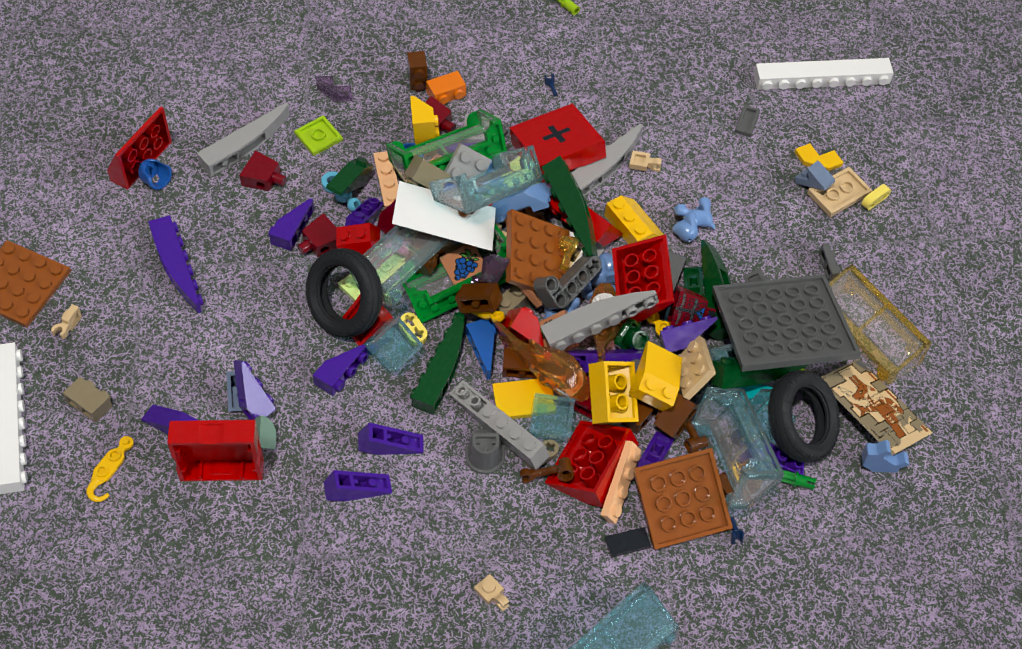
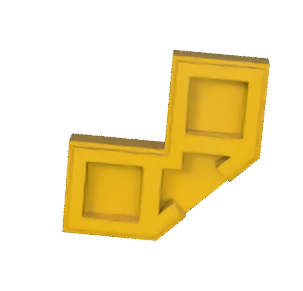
(809, 156)

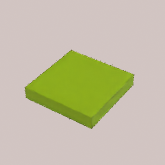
(318, 135)

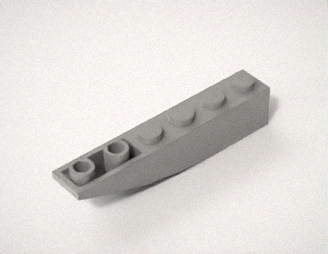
(242, 142)
(596, 173)
(595, 317)
(496, 421)

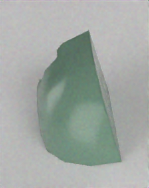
(266, 432)

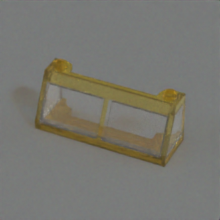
(878, 326)

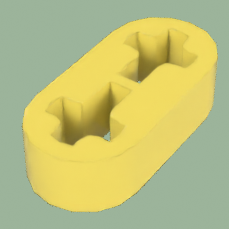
(876, 197)
(417, 325)

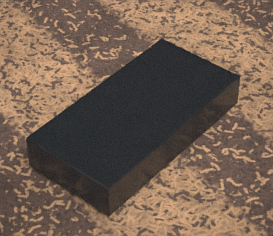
(627, 542)

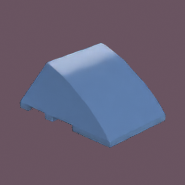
(533, 196)

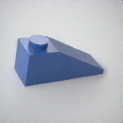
(481, 338)

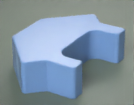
(878, 458)

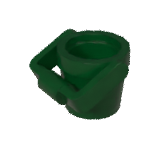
(631, 336)

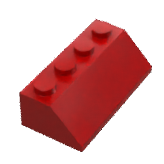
(603, 230)

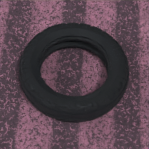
(369, 287)
(782, 422)

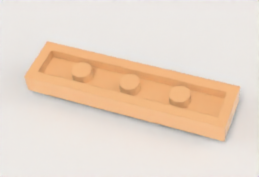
(386, 177)
(620, 483)

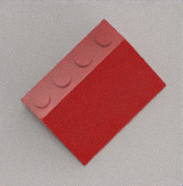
(144, 144)
(644, 268)
(594, 458)

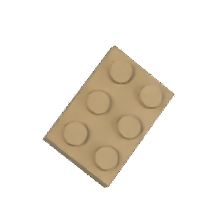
(842, 194)
(695, 368)

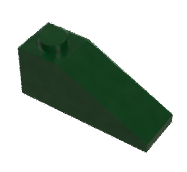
(351, 176)
(694, 279)

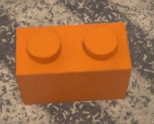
(446, 87)

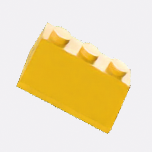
(423, 121)
(630, 220)
(610, 392)

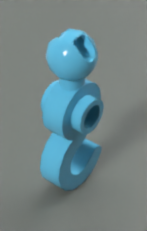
(352, 203)

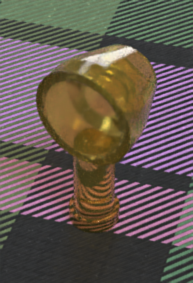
(568, 245)

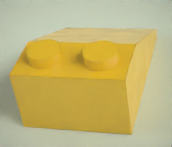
(657, 377)

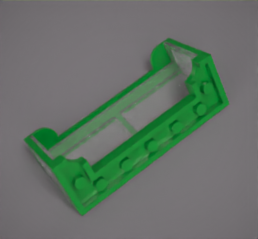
(481, 134)
(435, 292)

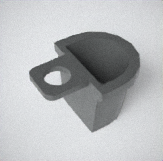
(485, 452)

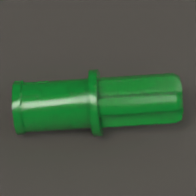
(797, 479)

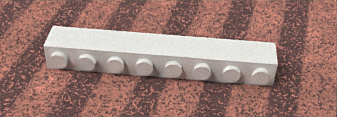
(823, 73)
(11, 421)

